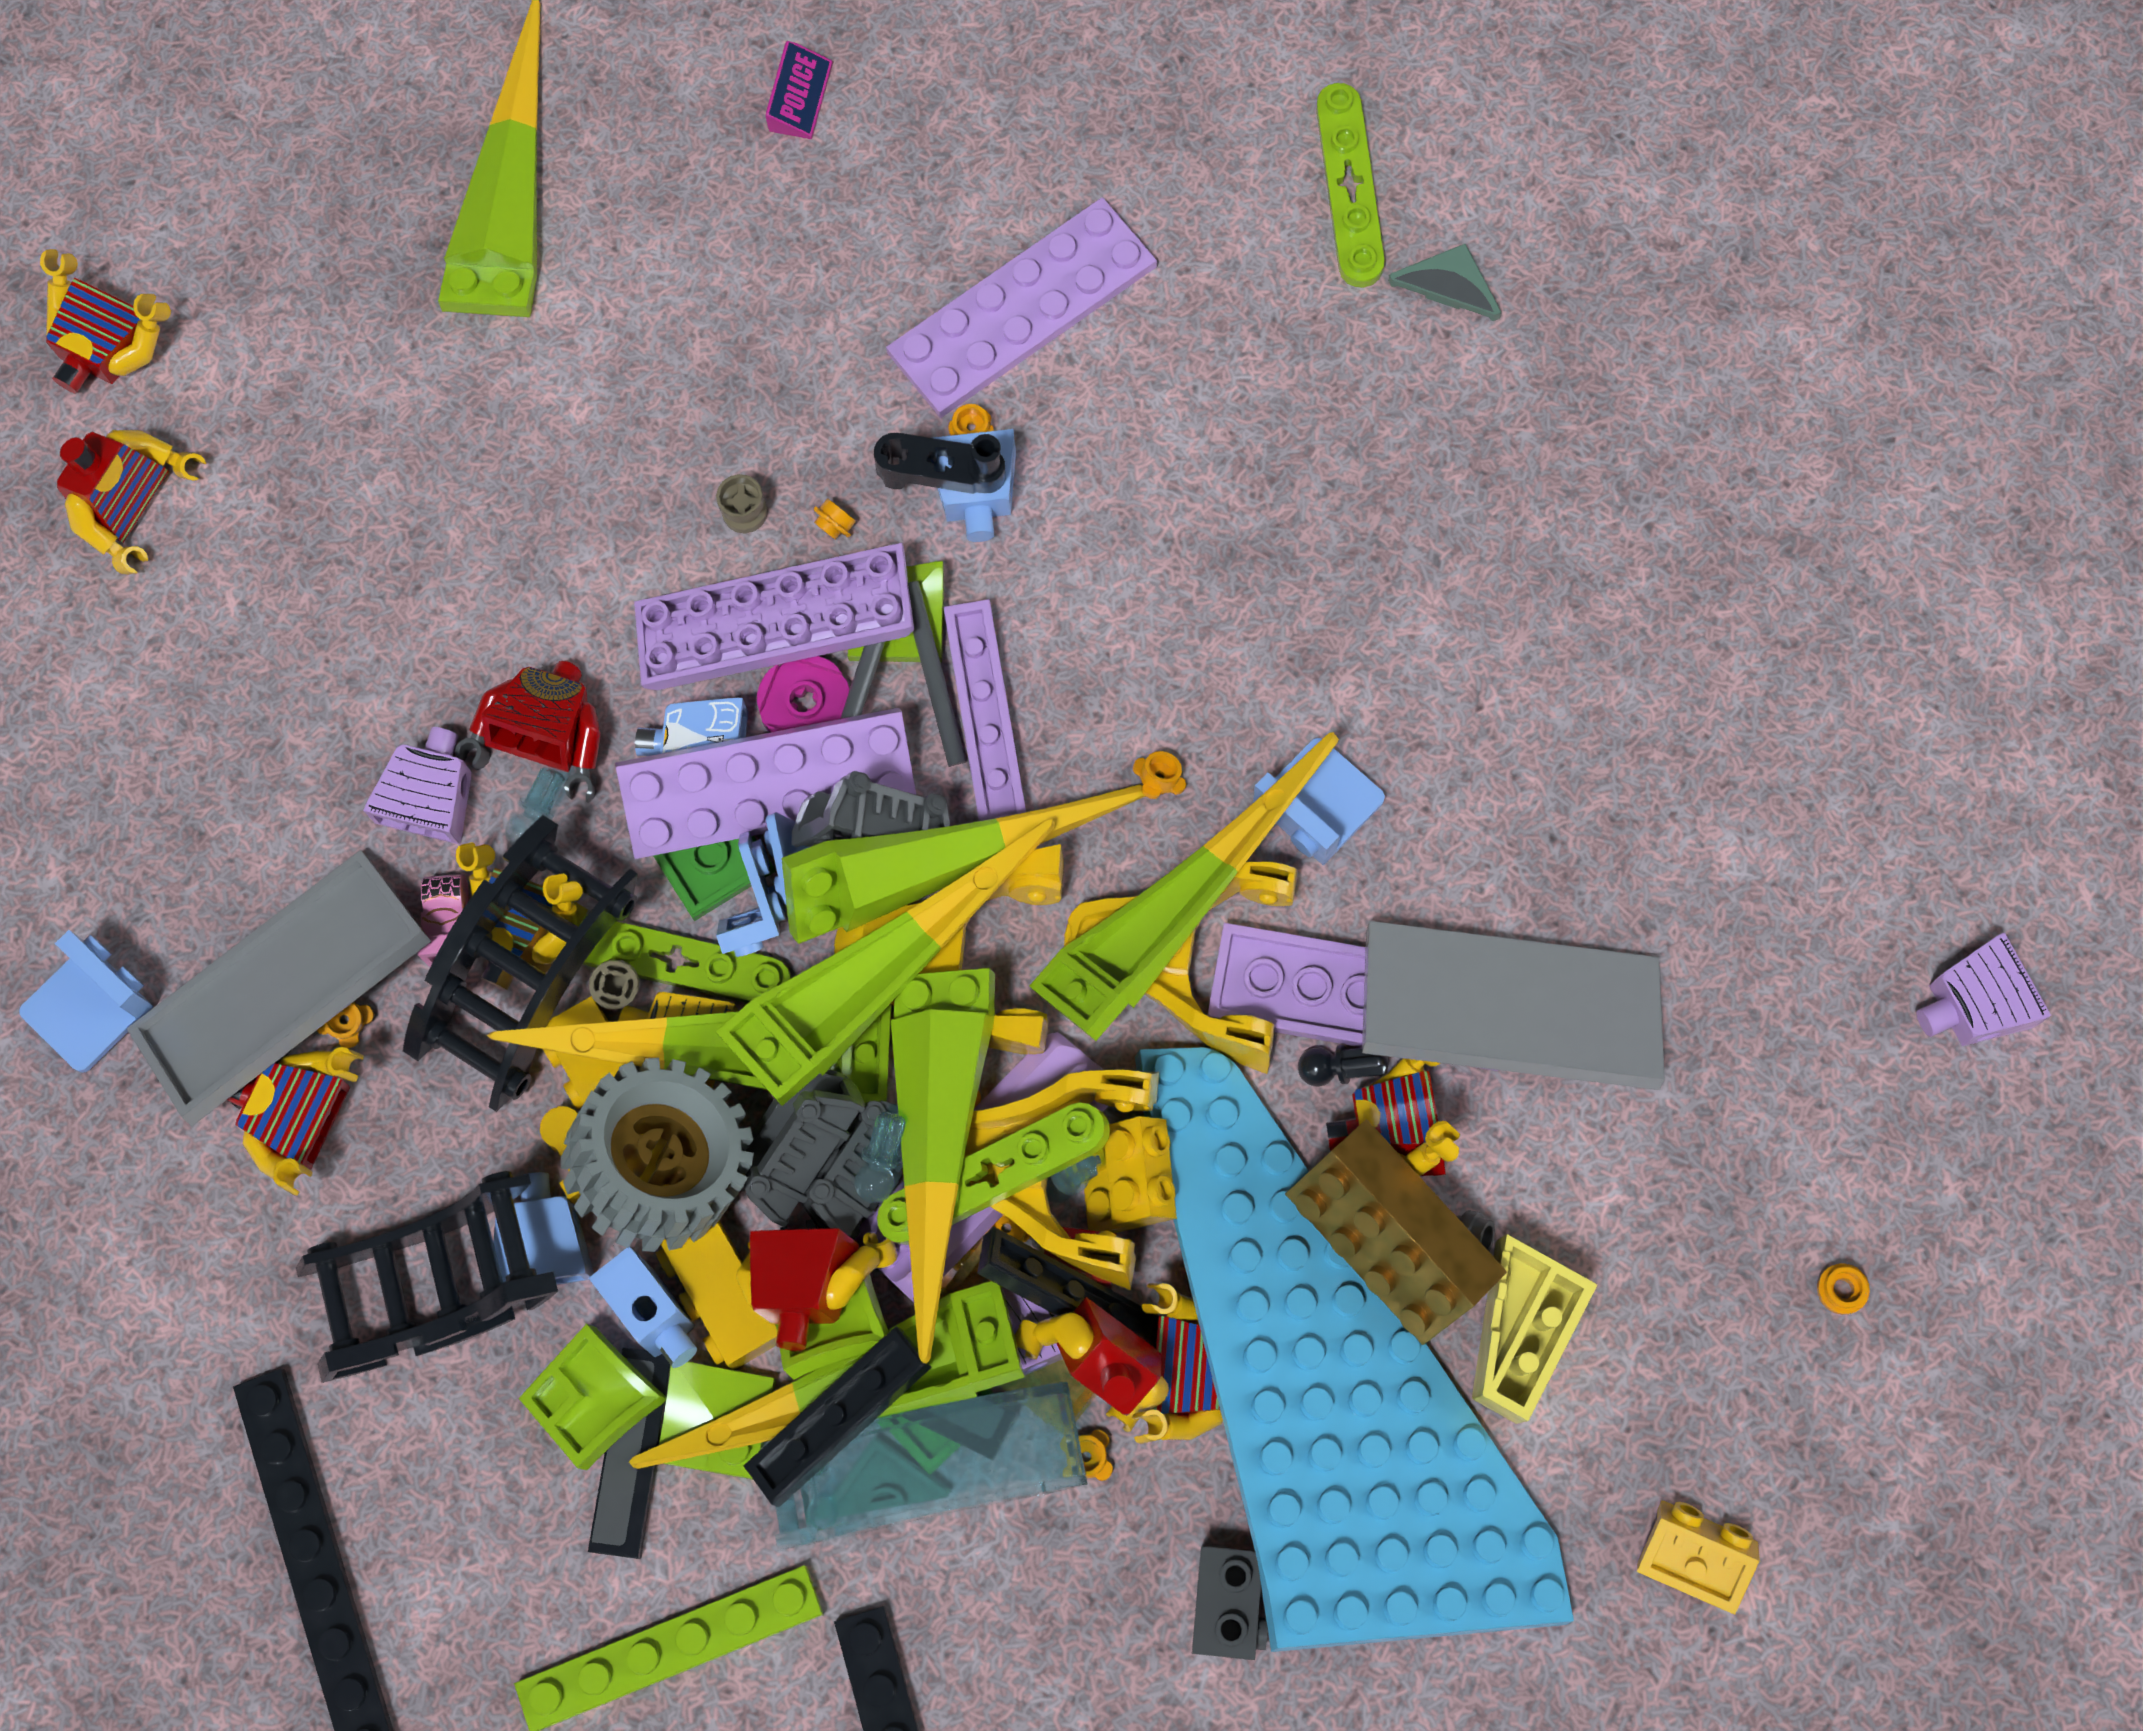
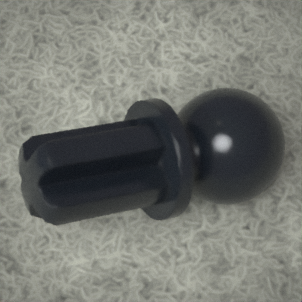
(1319, 1066)

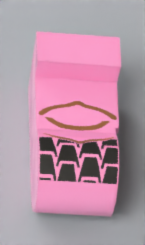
(442, 904)

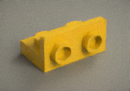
(1700, 1556)

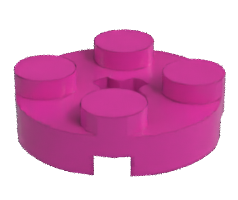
(793, 680)

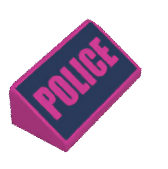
(797, 91)

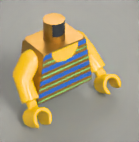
(515, 930)

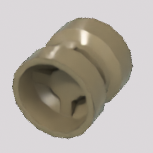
(738, 494)
(620, 979)

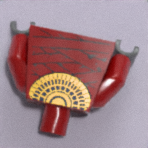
(540, 720)

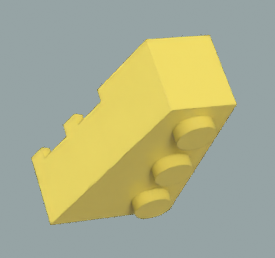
(1526, 1328)

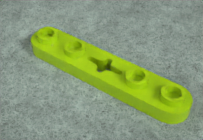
(1356, 223)
(716, 975)
(1037, 1152)

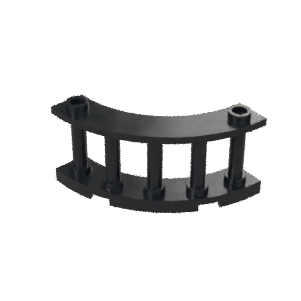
(472, 938)
(455, 1320)

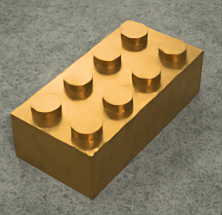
(1396, 1233)

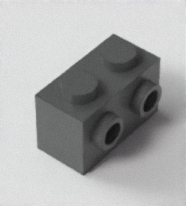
(1228, 1605)

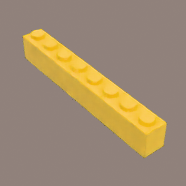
(703, 1266)

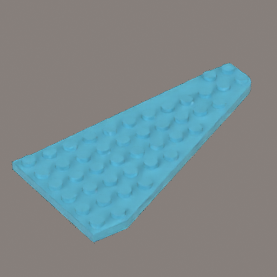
(1349, 1443)

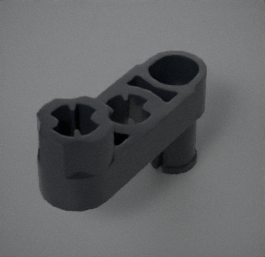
(973, 468)

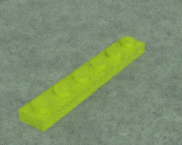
(668, 1649)

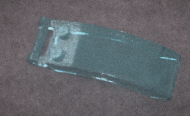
(941, 1464)

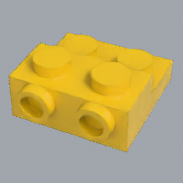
(1133, 1179)

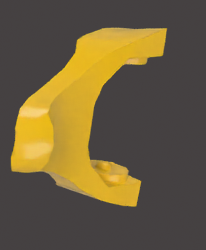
(1033, 882)
(1238, 1037)
(1097, 1254)

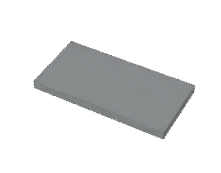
(276, 987)
(1513, 1005)

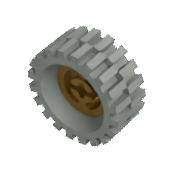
(700, 1162)

